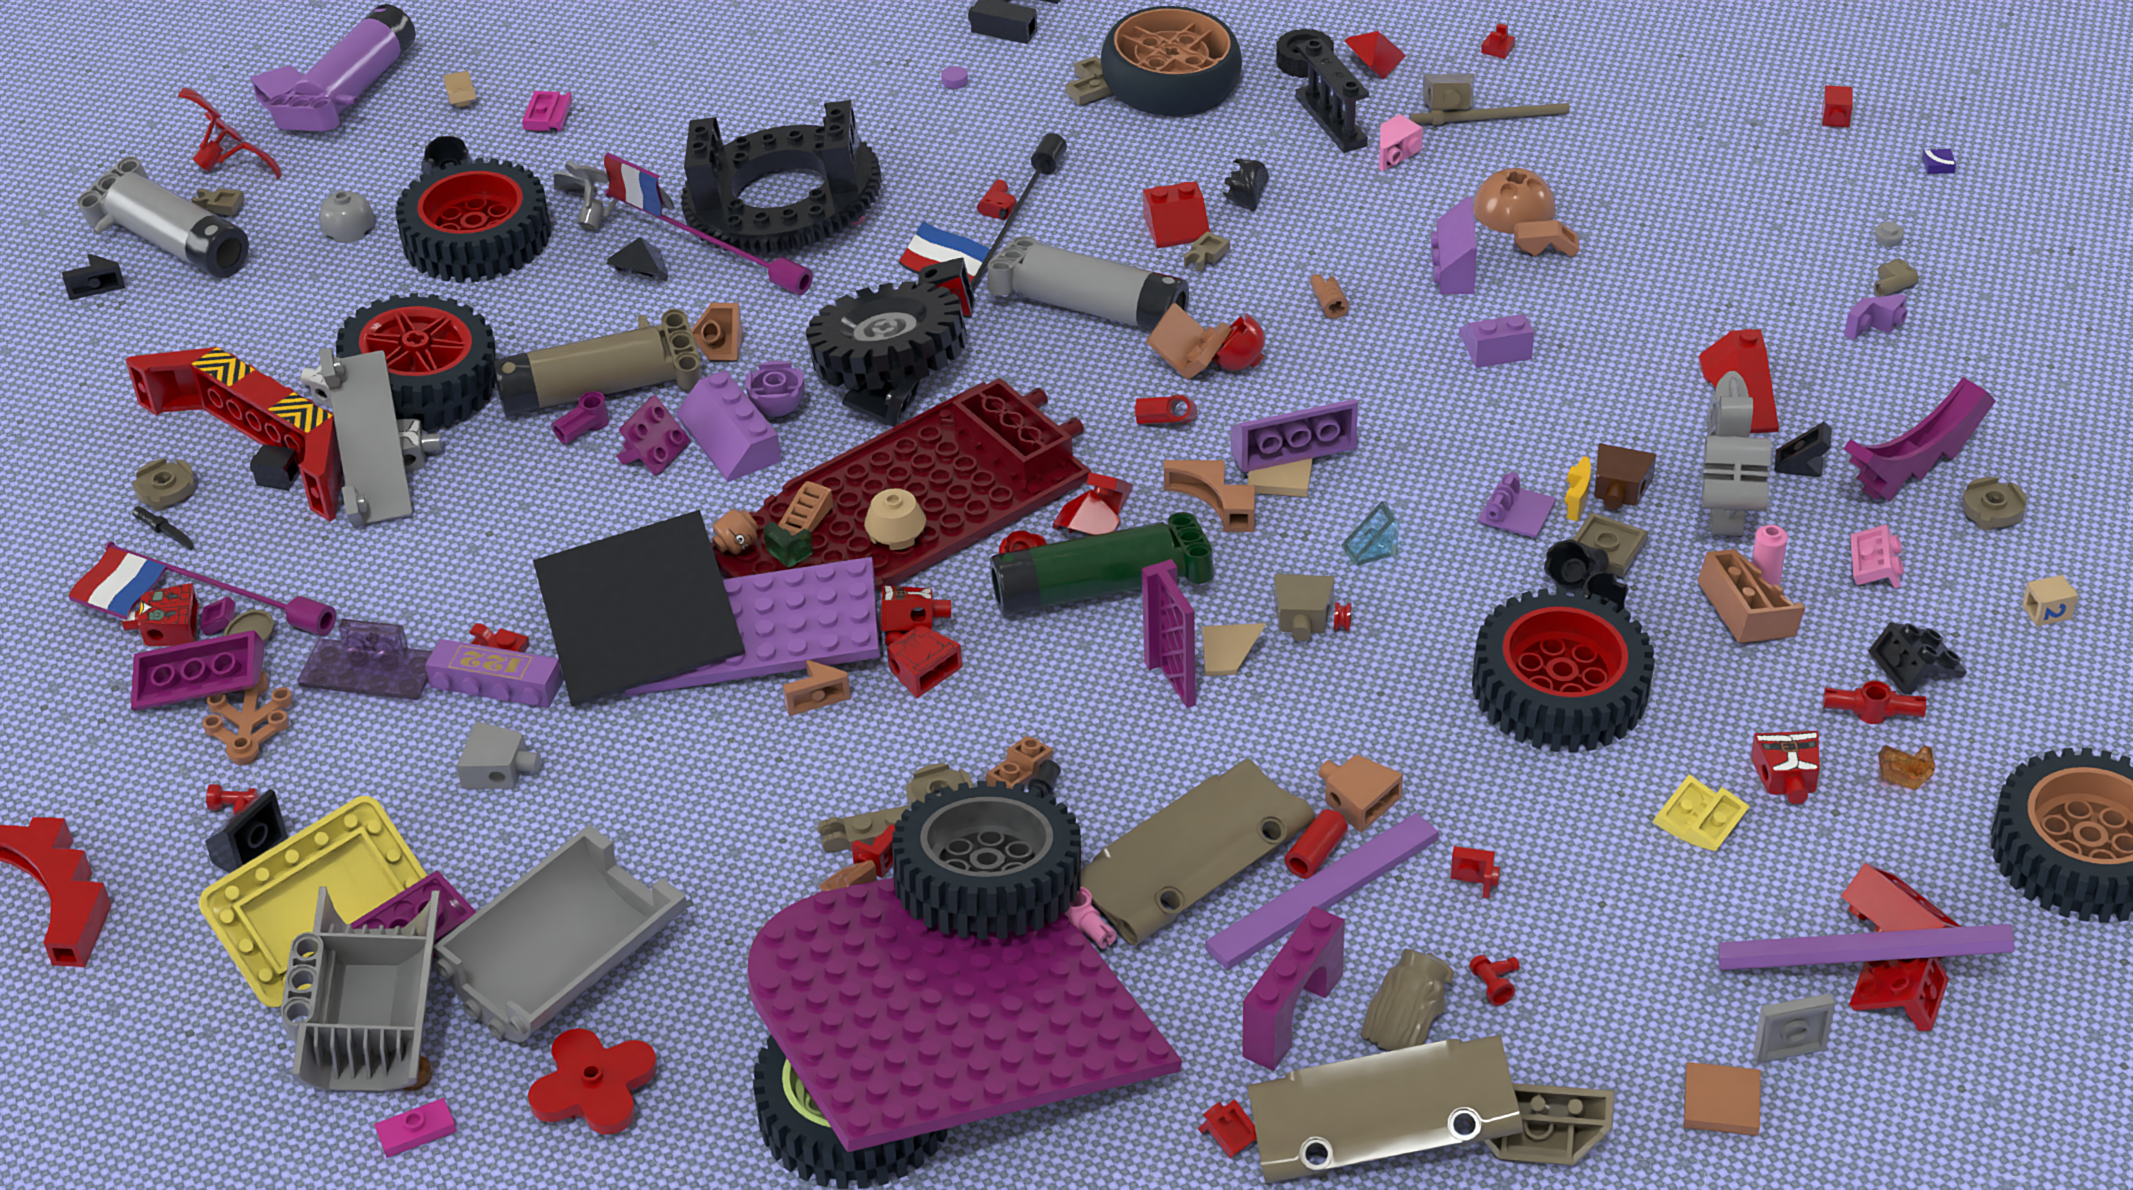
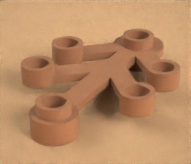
(245, 747)

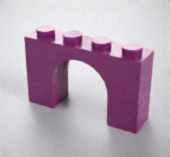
(1307, 961)

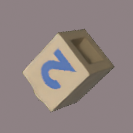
(2050, 600)

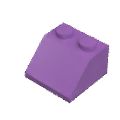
(1498, 340)

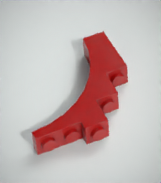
(76, 903)

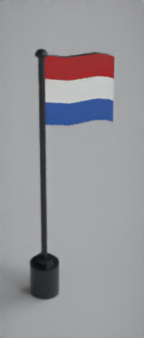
(937, 246)

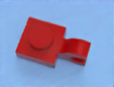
(502, 639)

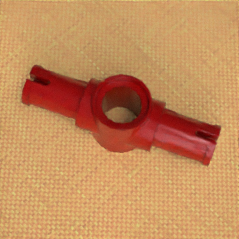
(1874, 702)

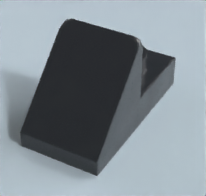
(98, 278)
(1805, 452)

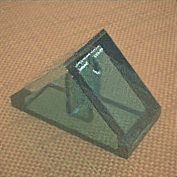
(1374, 537)

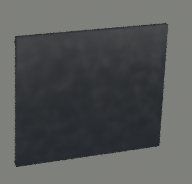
(637, 608)

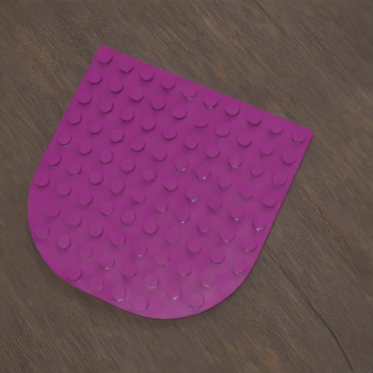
(938, 1028)

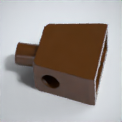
(1622, 475)

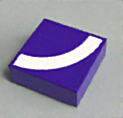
(1938, 161)

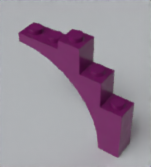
(1941, 433)

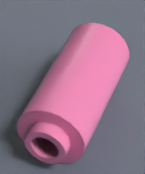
(1770, 552)

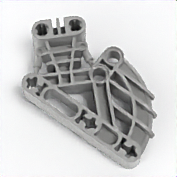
(1733, 463)

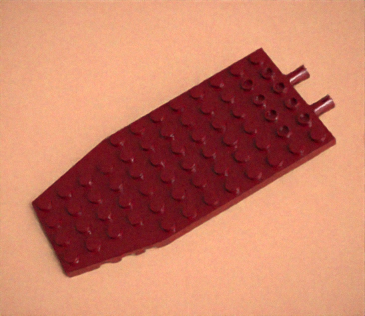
(964, 461)

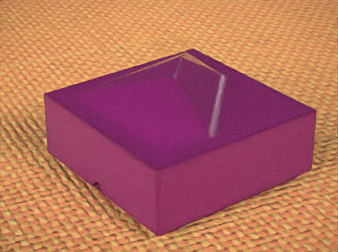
(217, 615)

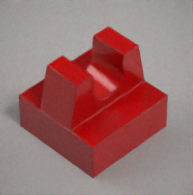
(1498, 43)

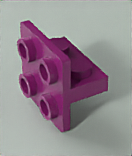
(652, 436)

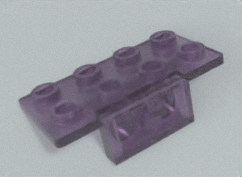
(367, 661)

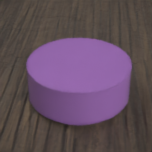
(954, 77)

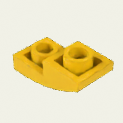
(1579, 489)

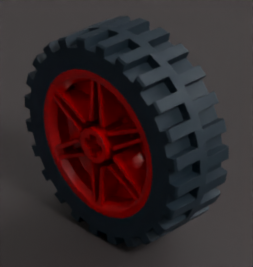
(433, 354)

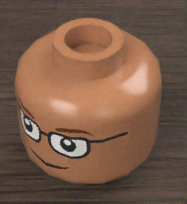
(734, 531)

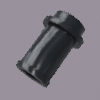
(1045, 777)

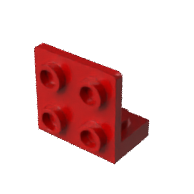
(1903, 982)

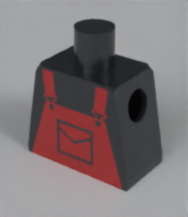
(953, 276)

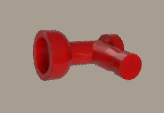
(217, 797)
(1498, 990)

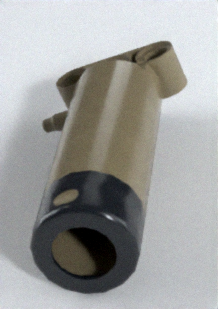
(600, 364)

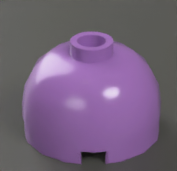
(775, 388)

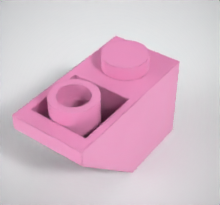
(1398, 141)

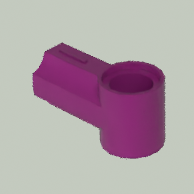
(589, 415)

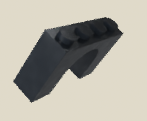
(1004, 20)

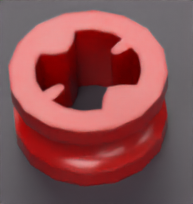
(1342, 616)

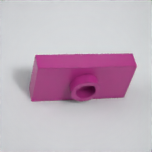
(415, 1127)

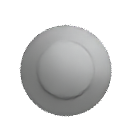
(1889, 234)

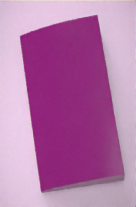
(196, 670)
(410, 902)

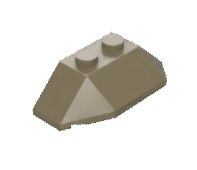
(1557, 1124)

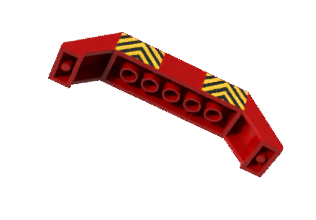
(250, 404)

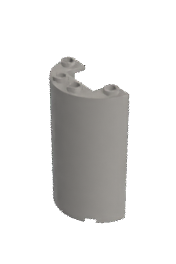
(552, 936)

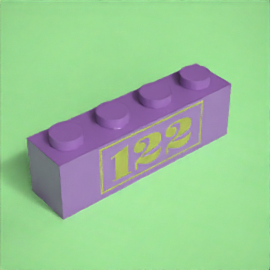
(494, 673)

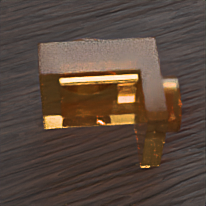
(1905, 768)

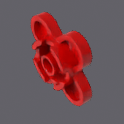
(592, 1081)

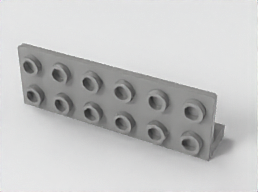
(367, 437)

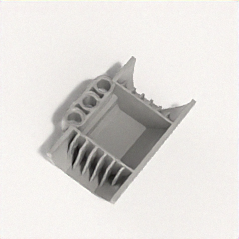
(361, 1001)

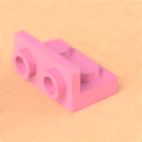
(1876, 556)

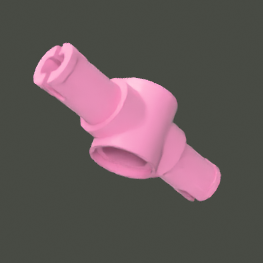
(1088, 919)

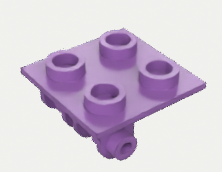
(1516, 507)

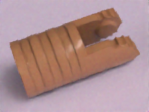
(1329, 296)

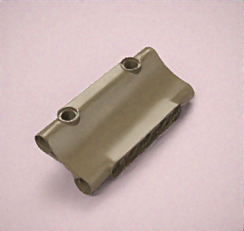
(1192, 849)
(1383, 1106)

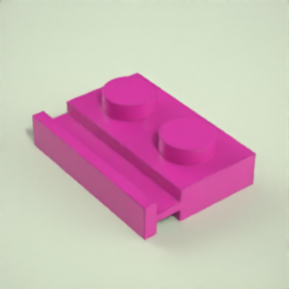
(547, 111)

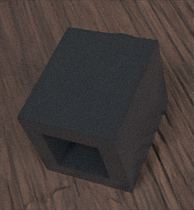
(275, 467)

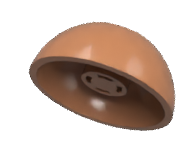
(1513, 198)

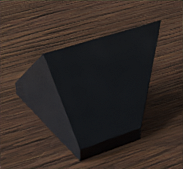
(640, 258)

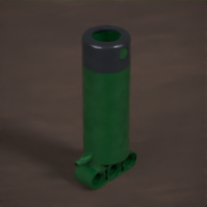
(1098, 564)

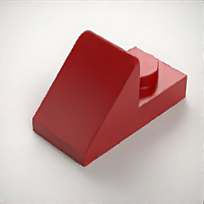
(1111, 490)

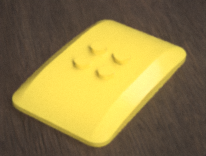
(276, 894)

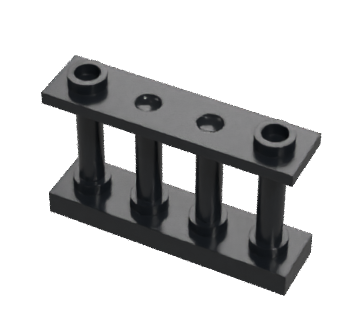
(1317, 96)

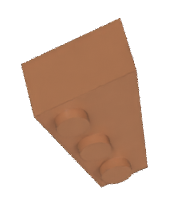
(1746, 600)

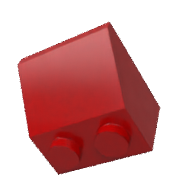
(1175, 214)

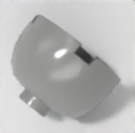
(346, 217)

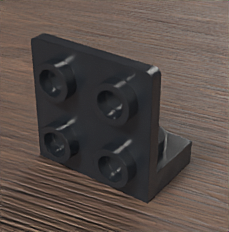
(883, 404)
(1911, 653)

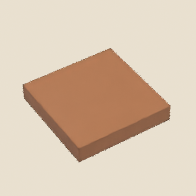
(1722, 1098)

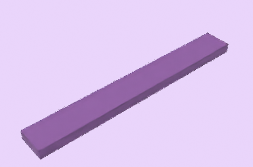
(1321, 890)
(1866, 947)

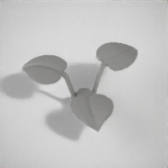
(592, 208)

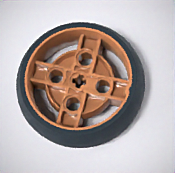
(1171, 60)

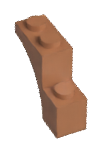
(1207, 482)

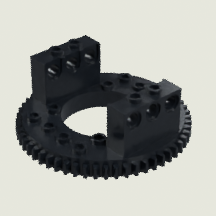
(720, 171)

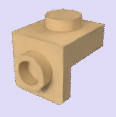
(459, 88)

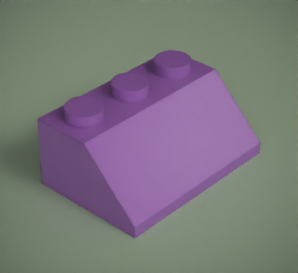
(1455, 250)

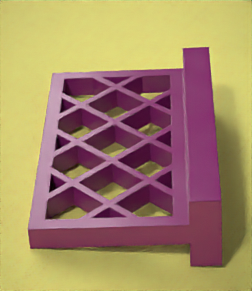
(1169, 629)

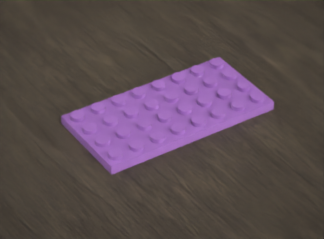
(791, 618)

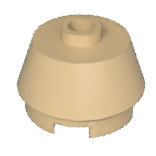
(895, 519)

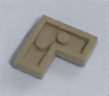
(1092, 82)

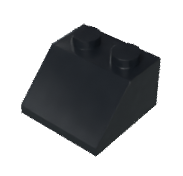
(247, 833)

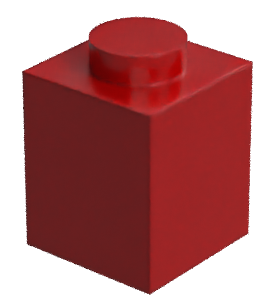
(1837, 106)

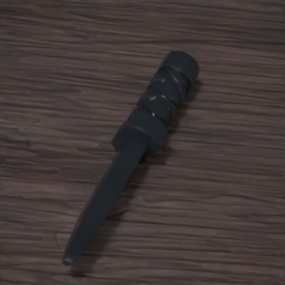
(161, 524)

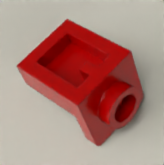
(880, 852)
(1475, 866)
(1229, 1127)

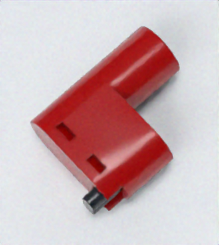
(996, 201)

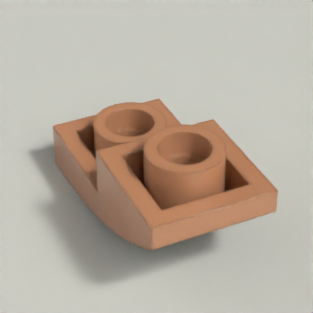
(1021, 763)

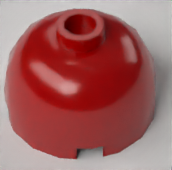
(1242, 345)

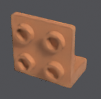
(1185, 342)

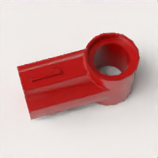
(1162, 410)

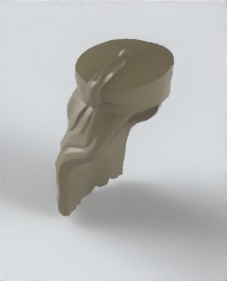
(1407, 1001)

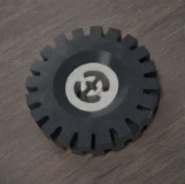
(886, 335)

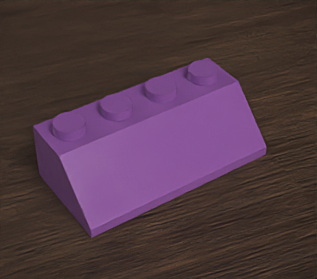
(729, 427)
(1295, 436)

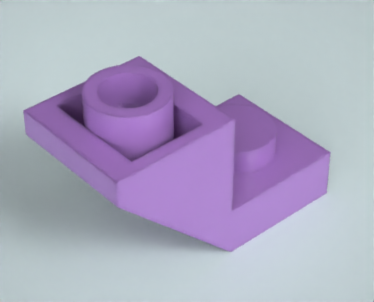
(1878, 312)

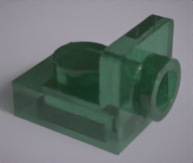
(786, 547)

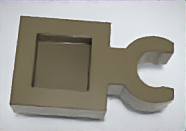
(220, 202)
(1206, 248)

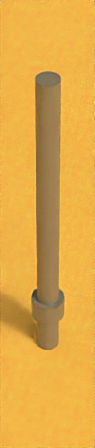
(1437, 117)

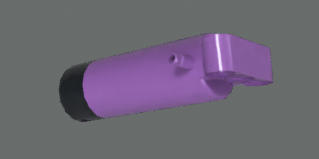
(344, 72)

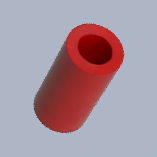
(1316, 843)

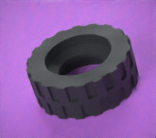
(1286, 51)

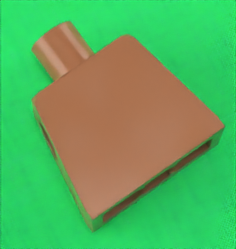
(1361, 789)

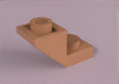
(1538, 235)

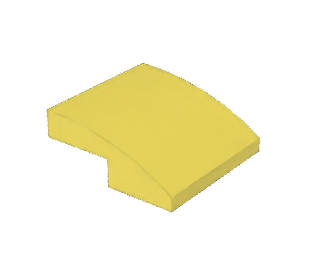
(1701, 814)

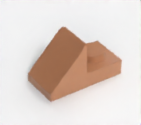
(821, 688)

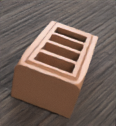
(809, 495)

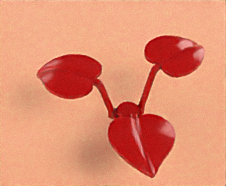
(211, 152)

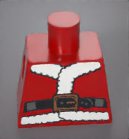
(899, 606)
(1787, 763)

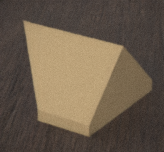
(1227, 646)

